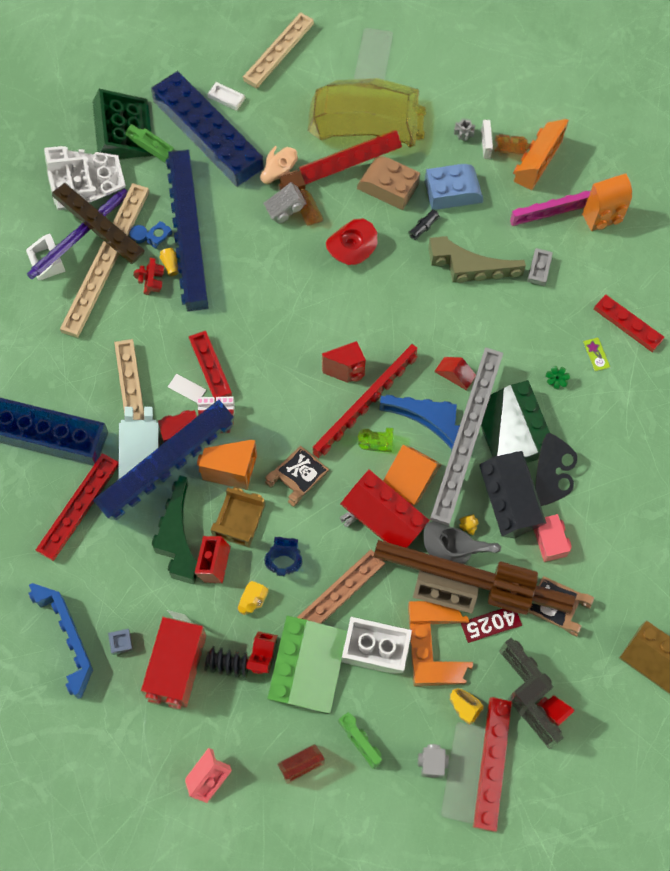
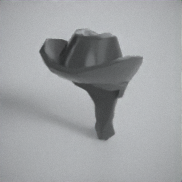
(453, 543)

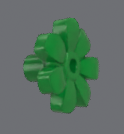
(557, 377)

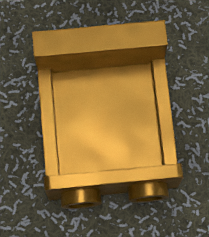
(239, 517)

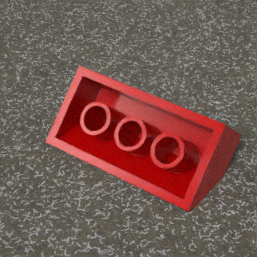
(384, 511)

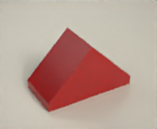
(457, 371)

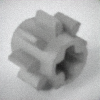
(464, 129)

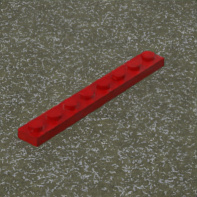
(360, 407)

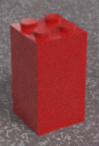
(174, 663)

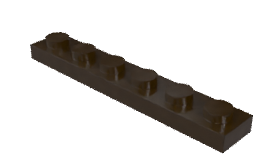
(98, 223)

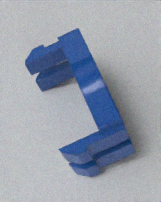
(155, 241)

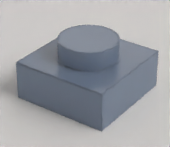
(120, 641)

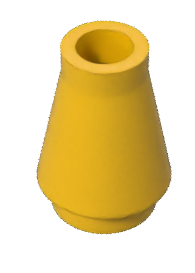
(169, 260)

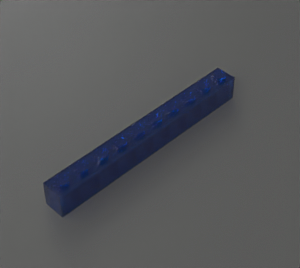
(187, 231)

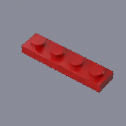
(629, 323)
(210, 365)

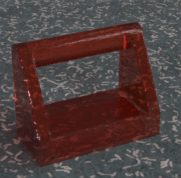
(301, 763)

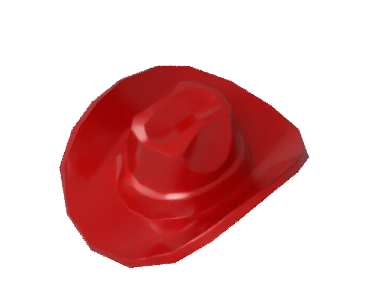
(353, 242)

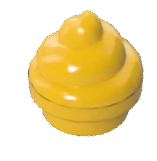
(469, 524)

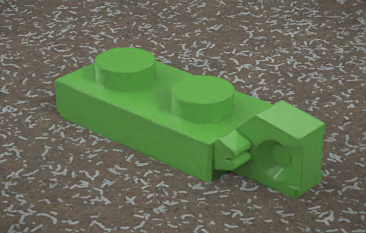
(149, 142)
(359, 739)

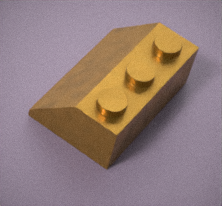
(650, 655)

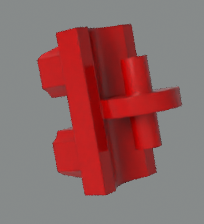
(152, 269)

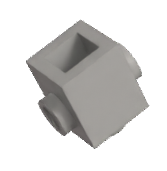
(433, 761)

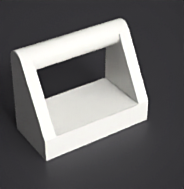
(44, 243)

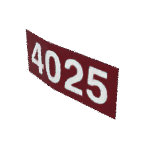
(490, 624)

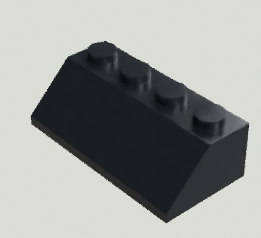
(512, 494)

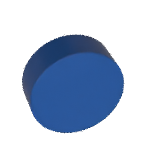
(138, 233)

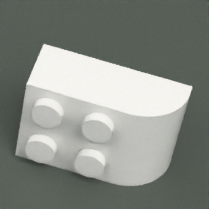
(376, 646)

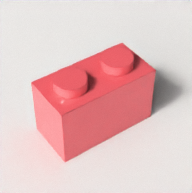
(552, 539)

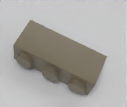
(445, 592)

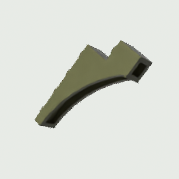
(468, 265)

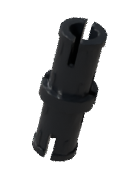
(424, 224)

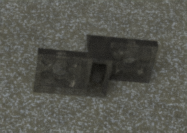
(529, 693)

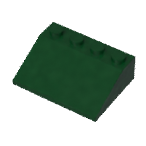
(112, 118)
(514, 422)

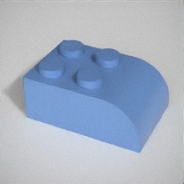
(452, 186)

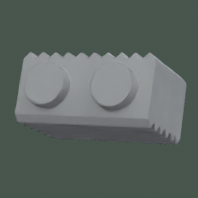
(285, 203)

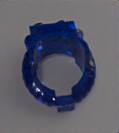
(284, 547)

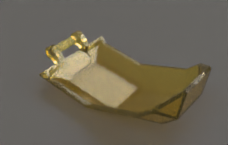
(366, 108)

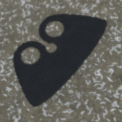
(549, 460)

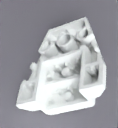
(86, 173)

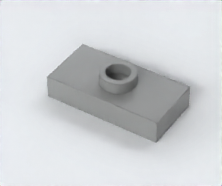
(540, 267)

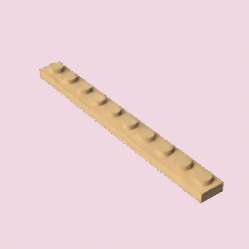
(103, 264)

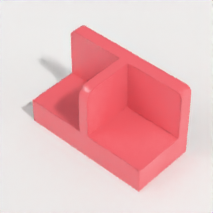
(206, 776)

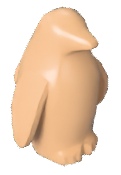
(279, 164)

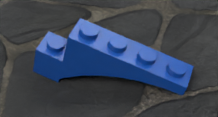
(435, 416)

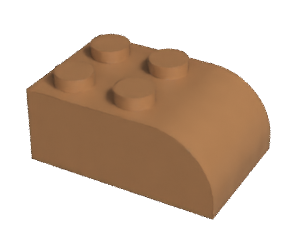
(389, 181)

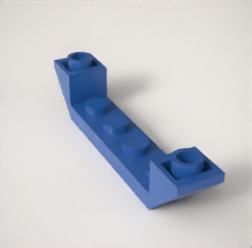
(80, 678)

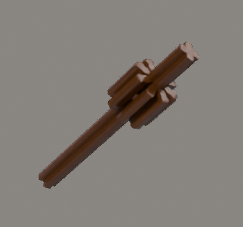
(509, 587)

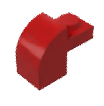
(262, 652)

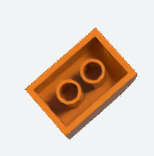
(608, 202)

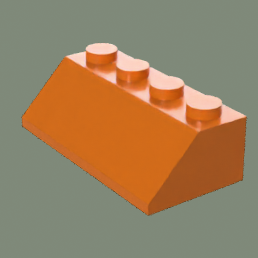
(540, 153)

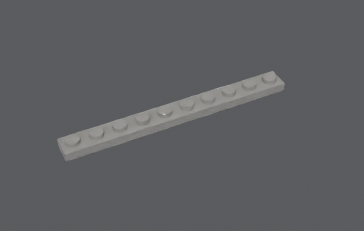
(466, 437)

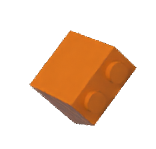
(229, 463)
(411, 473)

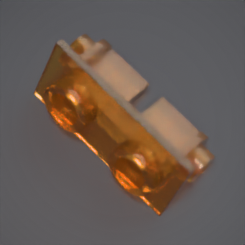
(515, 144)
(310, 211)

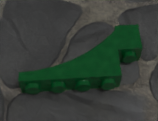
(171, 536)

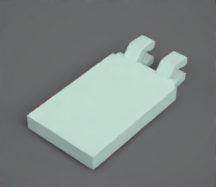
(136, 439)

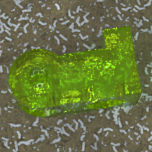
(376, 440)

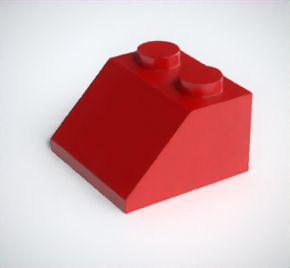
(344, 363)

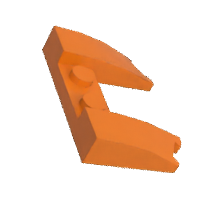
(426, 671)

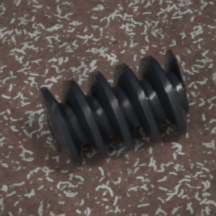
(226, 661)

